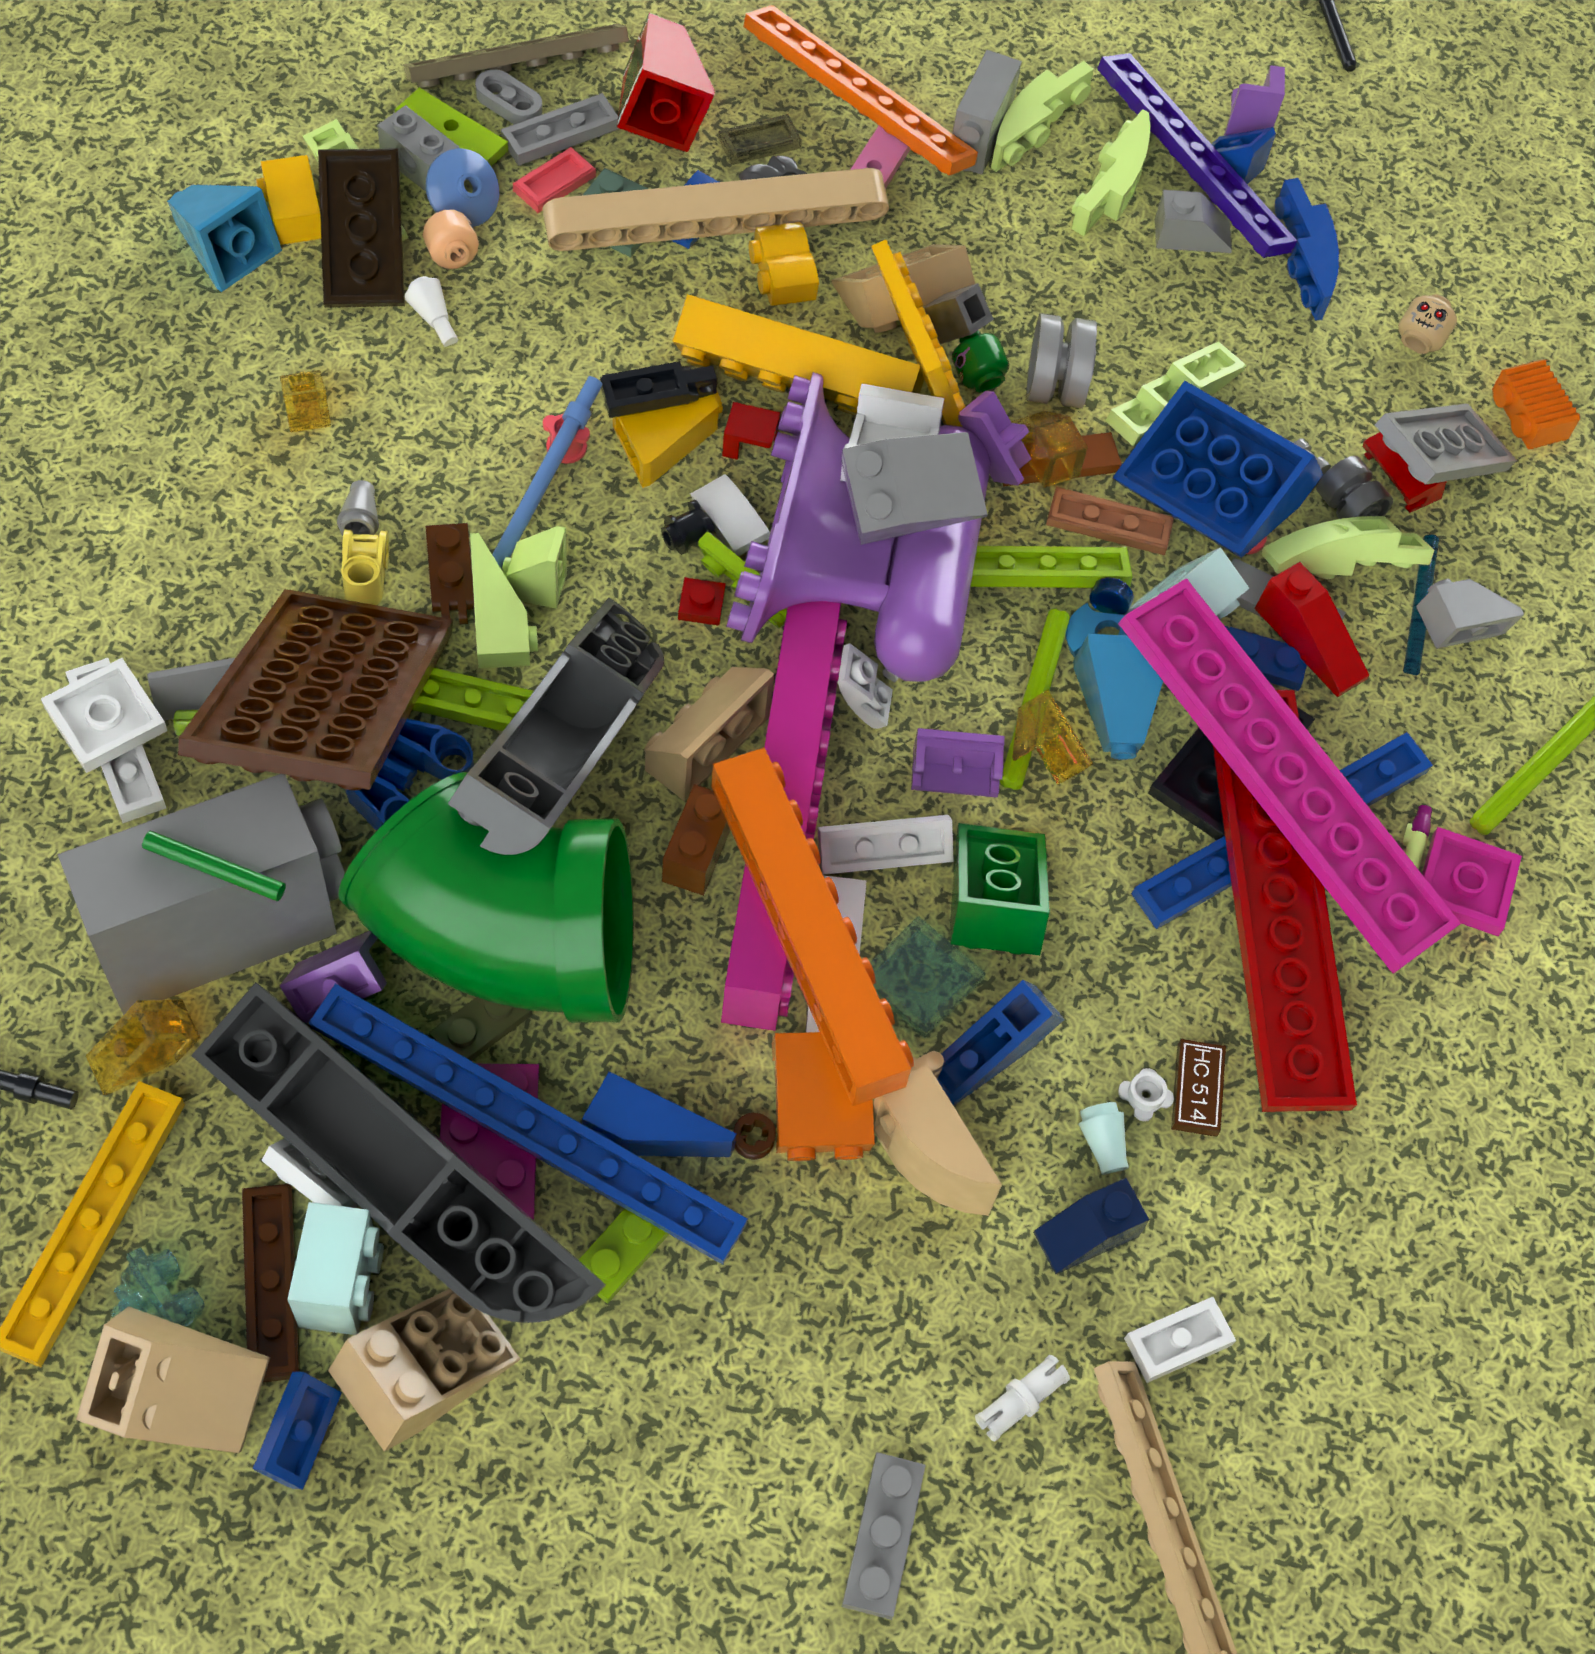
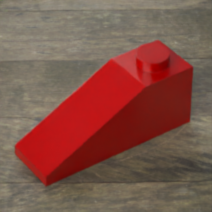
(1309, 622)

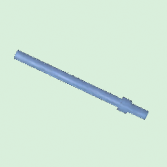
(574, 418)

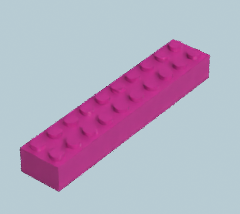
(798, 739)

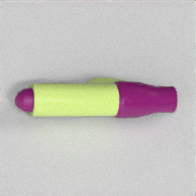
(1417, 834)

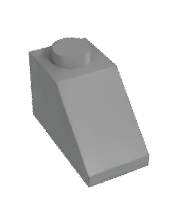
(1191, 223)
(1465, 613)

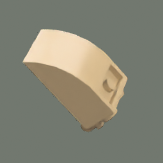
(933, 1143)

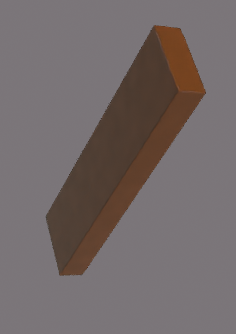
(268, 1277)

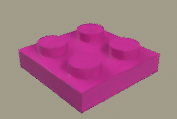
(1472, 879)

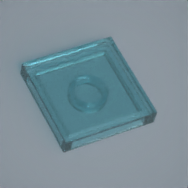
(924, 976)

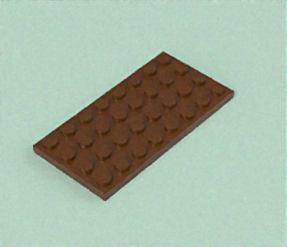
(318, 690)

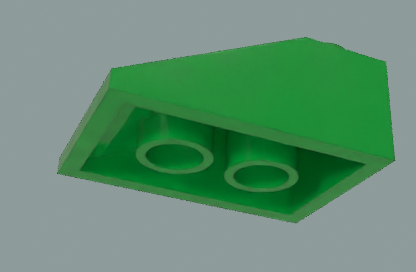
(999, 890)

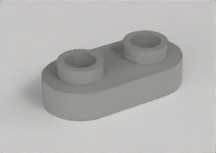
(514, 99)

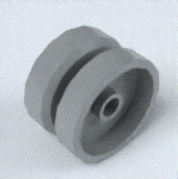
(1066, 361)

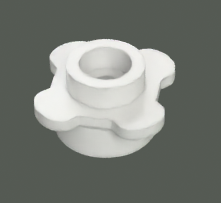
(1155, 1085)

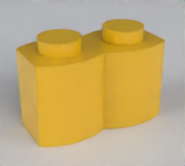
(784, 264)

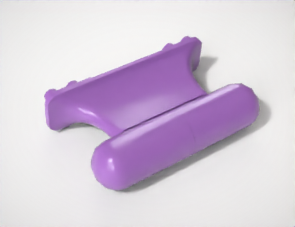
(816, 553)

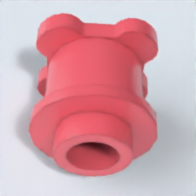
(578, 446)

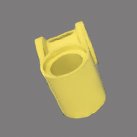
(364, 566)

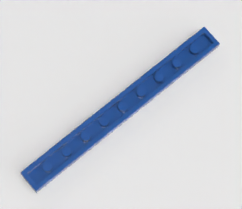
(529, 1124)

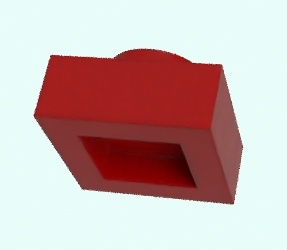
(701, 601)

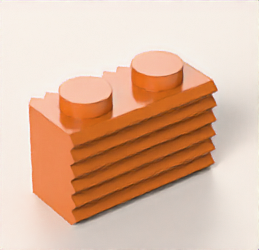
(1535, 404)

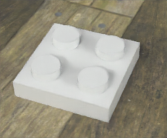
(104, 715)

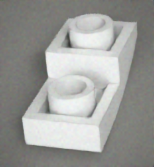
(731, 515)
(862, 689)

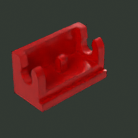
(1415, 493)

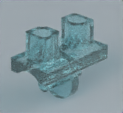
(147, 1290)

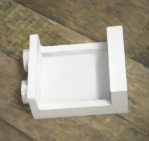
(893, 414)

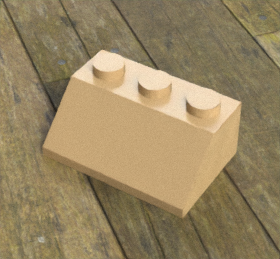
(931, 268)
(710, 729)

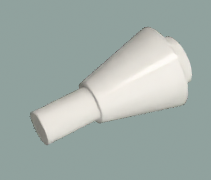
(427, 300)

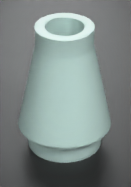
(1105, 1135)

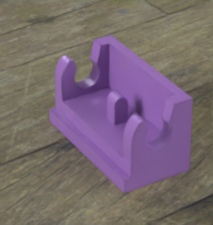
(957, 762)

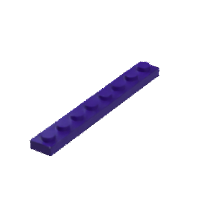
(1198, 156)

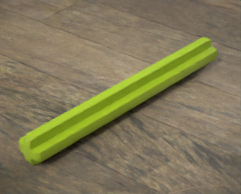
(1039, 681)
(1535, 770)

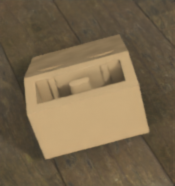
(420, 1365)
(171, 1384)

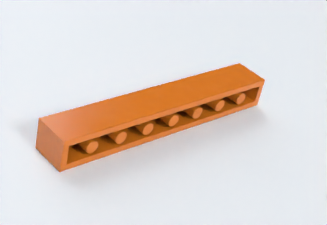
(811, 927)

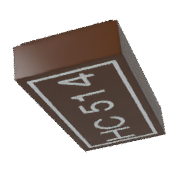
(1198, 1087)

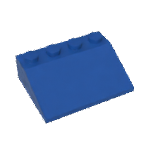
(1219, 470)

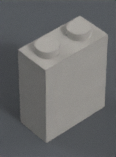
(986, 104)

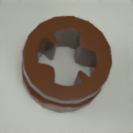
(761, 1148)

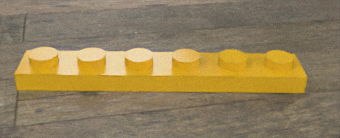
(89, 1224)

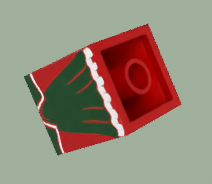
(664, 86)

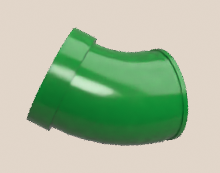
(505, 928)

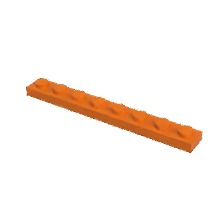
(861, 90)

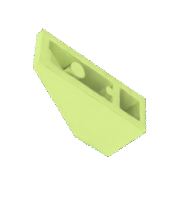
(500, 616)

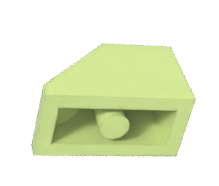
(539, 567)

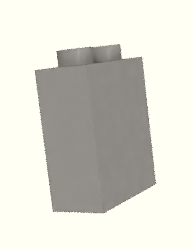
(178, 928)

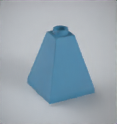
(226, 229)
(1118, 691)

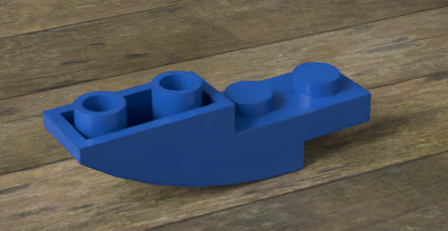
(1316, 253)

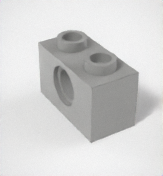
(416, 142)

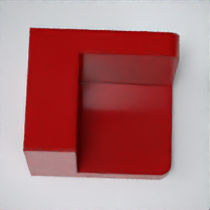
(749, 426)

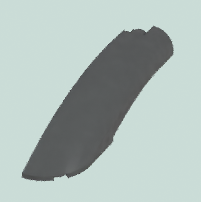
(559, 732)
(393, 1165)

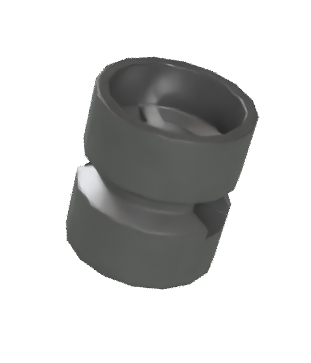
(1351, 490)

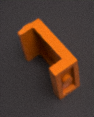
(813, 1103)

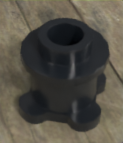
(686, 528)

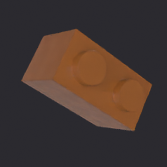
(696, 842)

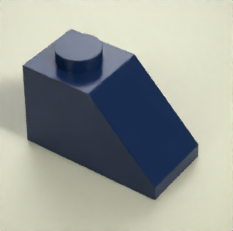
(1092, 1226)

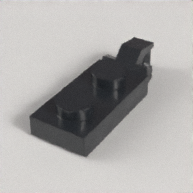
(656, 388)

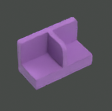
(1255, 105)
(999, 436)
(344, 964)

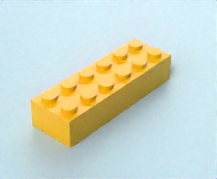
(776, 352)

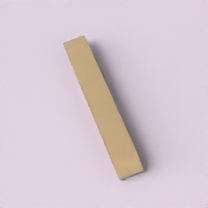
(714, 209)

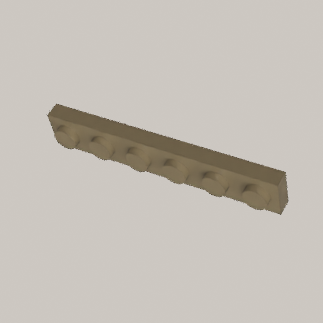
(502, 57)

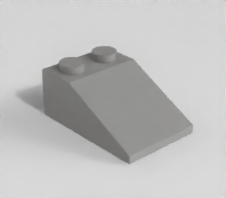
(912, 485)

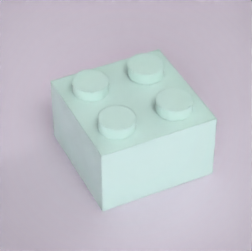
(334, 1269)

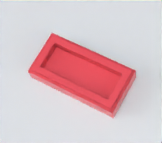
(554, 179)

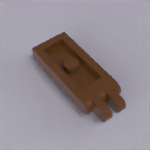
(450, 569)

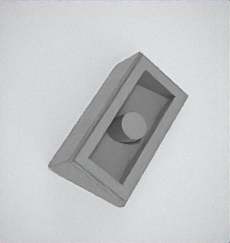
(185, 686)

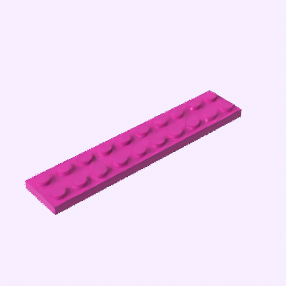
(1289, 775)

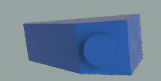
(997, 1040)
(653, 1124)

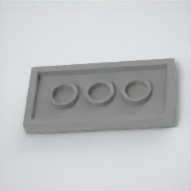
(1444, 443)

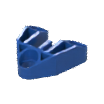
(419, 748)

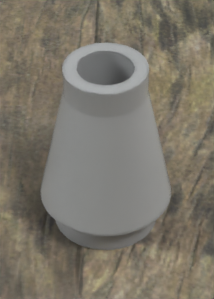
(359, 510)

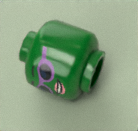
(980, 361)

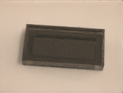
(759, 139)

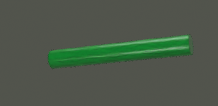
(213, 865)

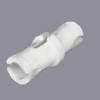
(1022, 1397)

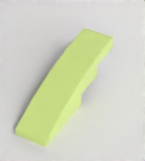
(1205, 369)

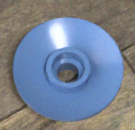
(447, 190)

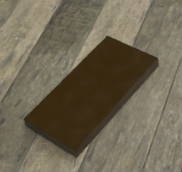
(361, 228)

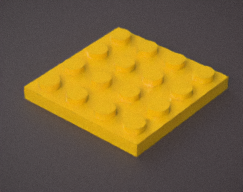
(919, 332)

